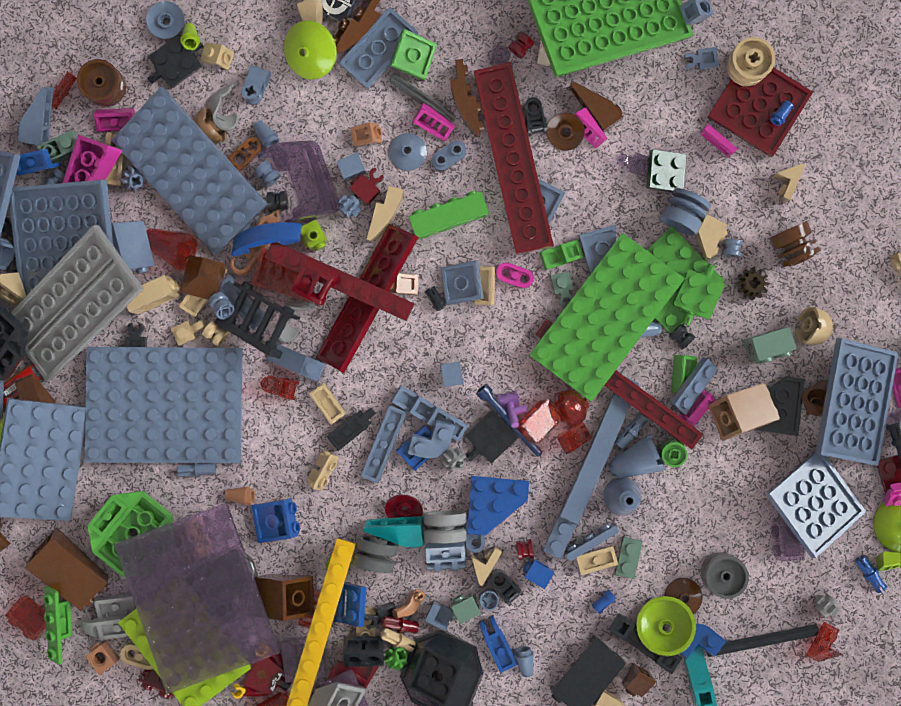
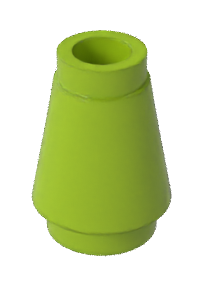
(190, 37)

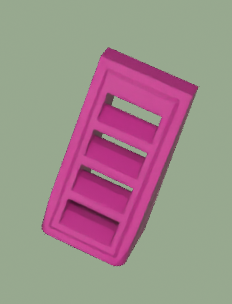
(590, 126)
(430, 127)

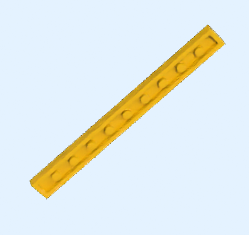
(321, 623)

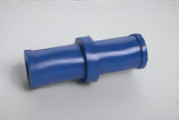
(871, 574)

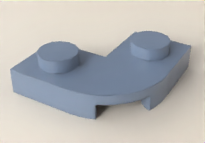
(435, 445)

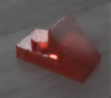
(573, 438)
(821, 646)

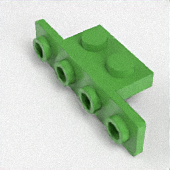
(57, 623)

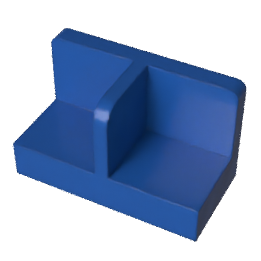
(35, 162)

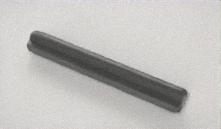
(420, 96)

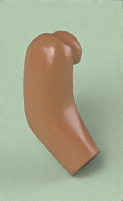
(411, 604)

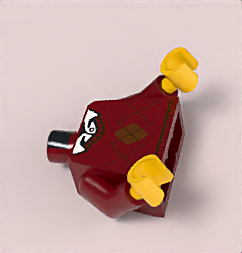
(263, 678)

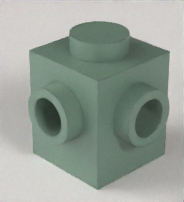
(464, 608)

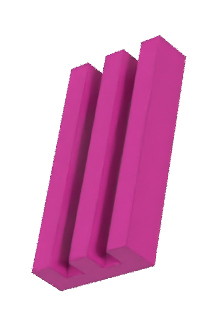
(718, 141)

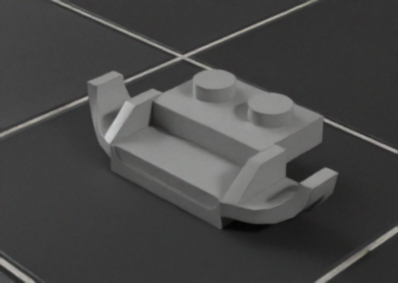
(109, 613)

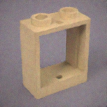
(155, 294)

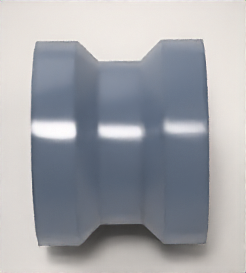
(732, 247)

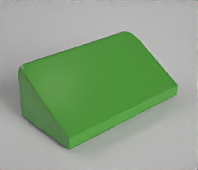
(682, 368)

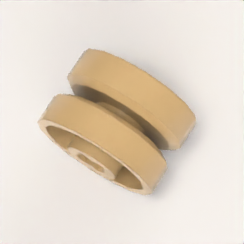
(750, 61)

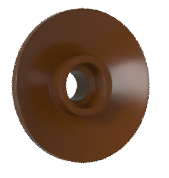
(559, 137)
(685, 586)

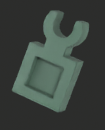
(562, 284)

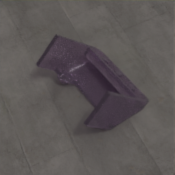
(309, 178)

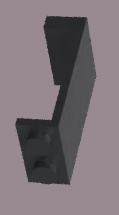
(588, 675)

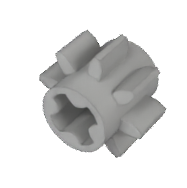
(453, 459)
(826, 605)

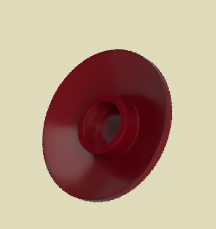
(403, 506)

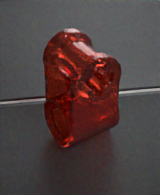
(281, 387)

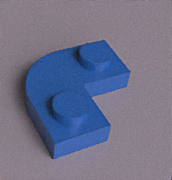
(707, 639)

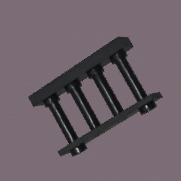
(256, 338)

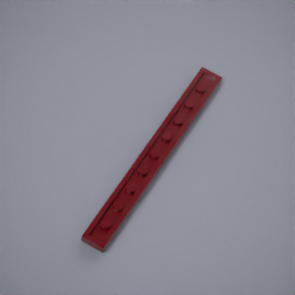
(646, 404)

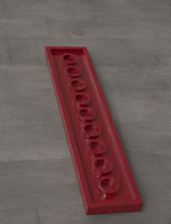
(513, 158)

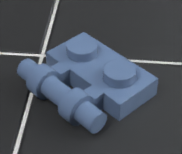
(445, 556)

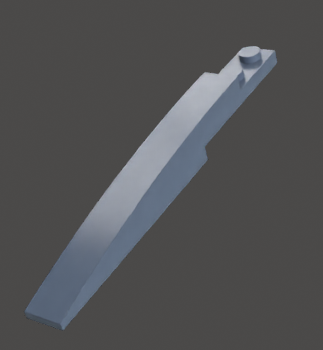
(587, 476)

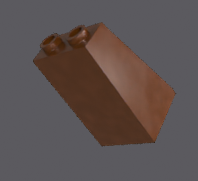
(67, 570)

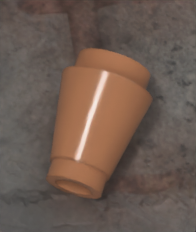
(241, 495)

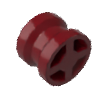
(524, 549)

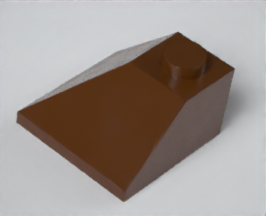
(202, 277)

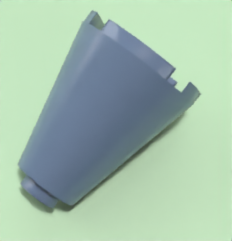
(638, 459)
(616, 494)

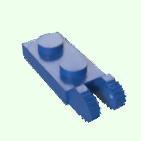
(498, 646)

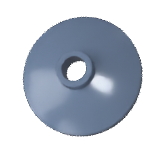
(159, 13)
(407, 161)

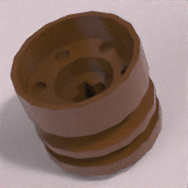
(795, 244)

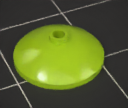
(318, 47)
(888, 526)
(662, 612)

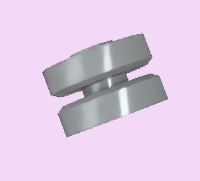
(444, 526)

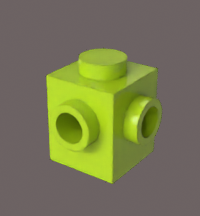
(313, 236)

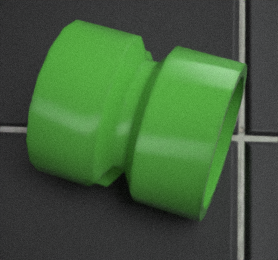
(673, 452)

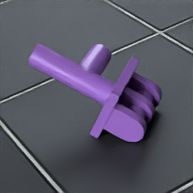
(510, 403)

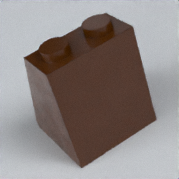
(286, 595)

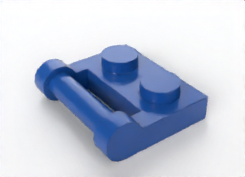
(354, 605)

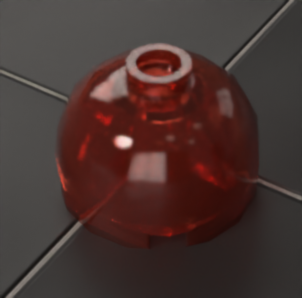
(571, 407)

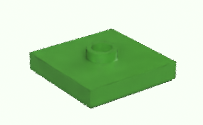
(413, 54)

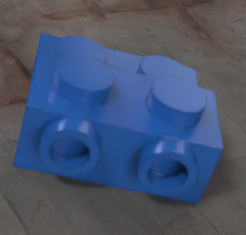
(275, 520)

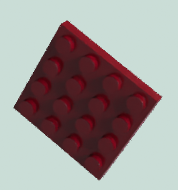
(748, 110)

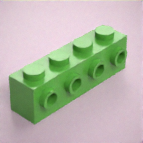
(449, 215)

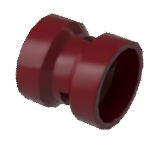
(521, 45)

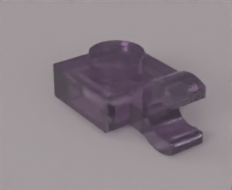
(637, 163)

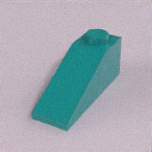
(401, 530)

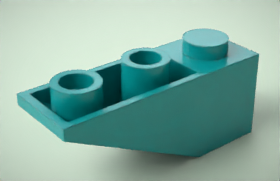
(699, 679)

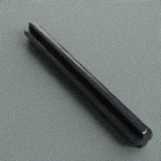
(768, 639)

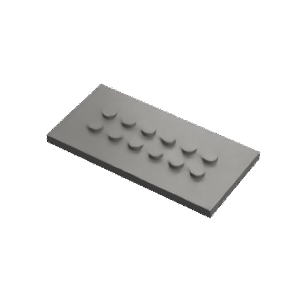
(75, 302)

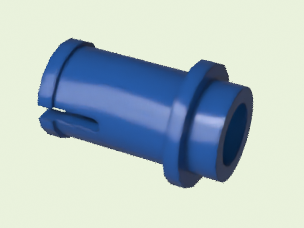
(779, 116)
(604, 601)

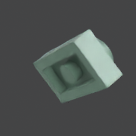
(628, 557)

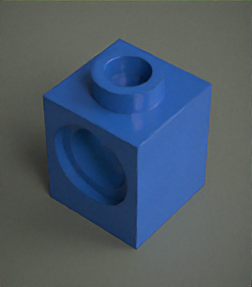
(538, 573)

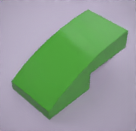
(561, 255)

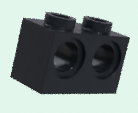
(363, 651)

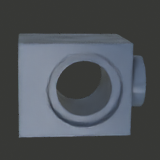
(696, 11)

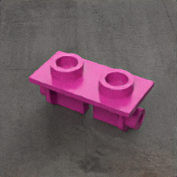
(698, 408)

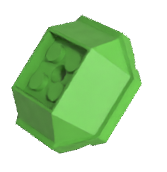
(118, 517)

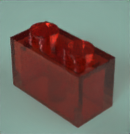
(539, 421)
(27, 617)

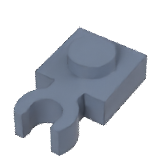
(704, 58)

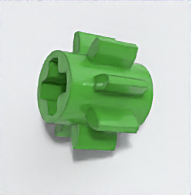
(395, 658)

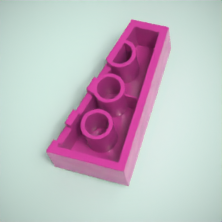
(90, 160)

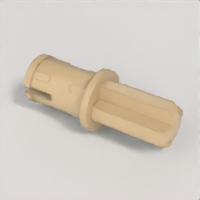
(397, 639)

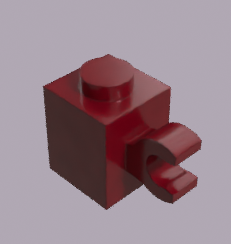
(366, 188)

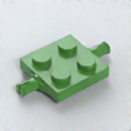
(699, 294)

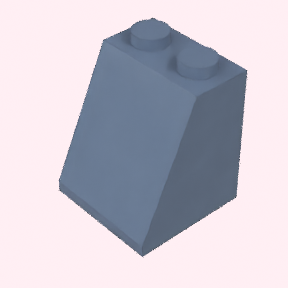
(133, 245)

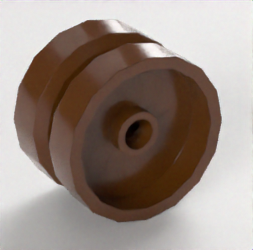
(101, 83)

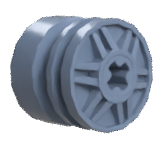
(685, 210)

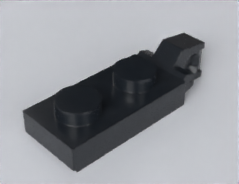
(350, 428)

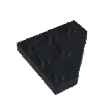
(787, 399)

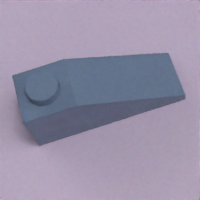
(35, 124)
(299, 363)

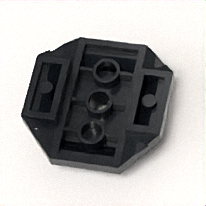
(12, 342)
(456, 661)

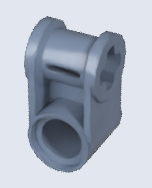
(256, 81)

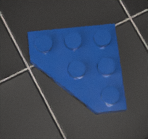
(493, 502)

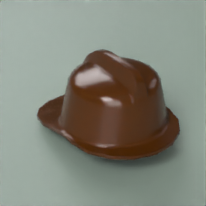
(814, 398)

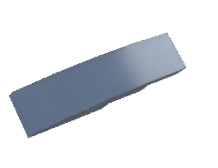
(426, 411)

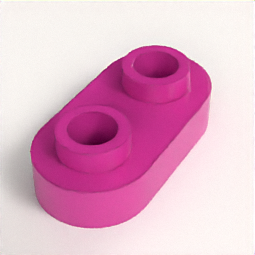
(515, 273)

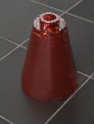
(172, 246)

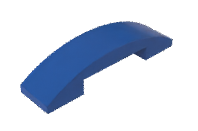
(264, 234)

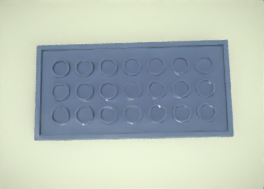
(189, 171)

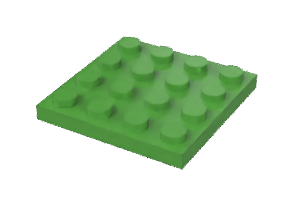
(679, 256)

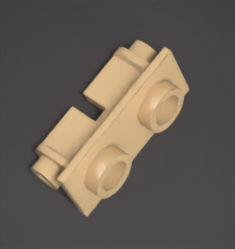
(319, 478)

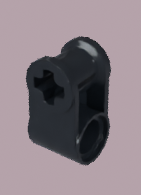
(536, 120)
(507, 588)

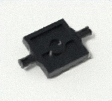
(174, 62)
(491, 437)

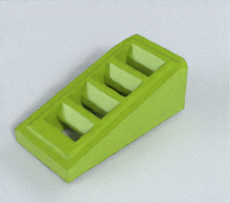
(888, 561)

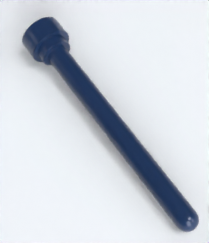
(485, 393)

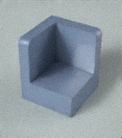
(351, 166)
(452, 374)
(439, 615)

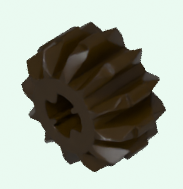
(750, 291)

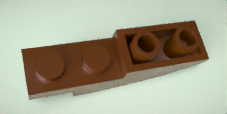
(354, 29)
(466, 105)

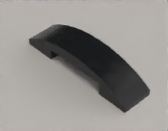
(627, 631)

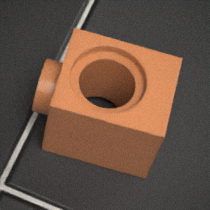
(98, 664)

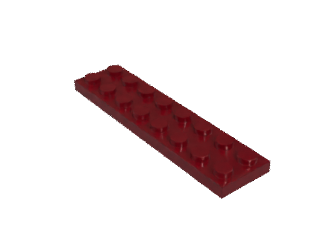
(358, 316)

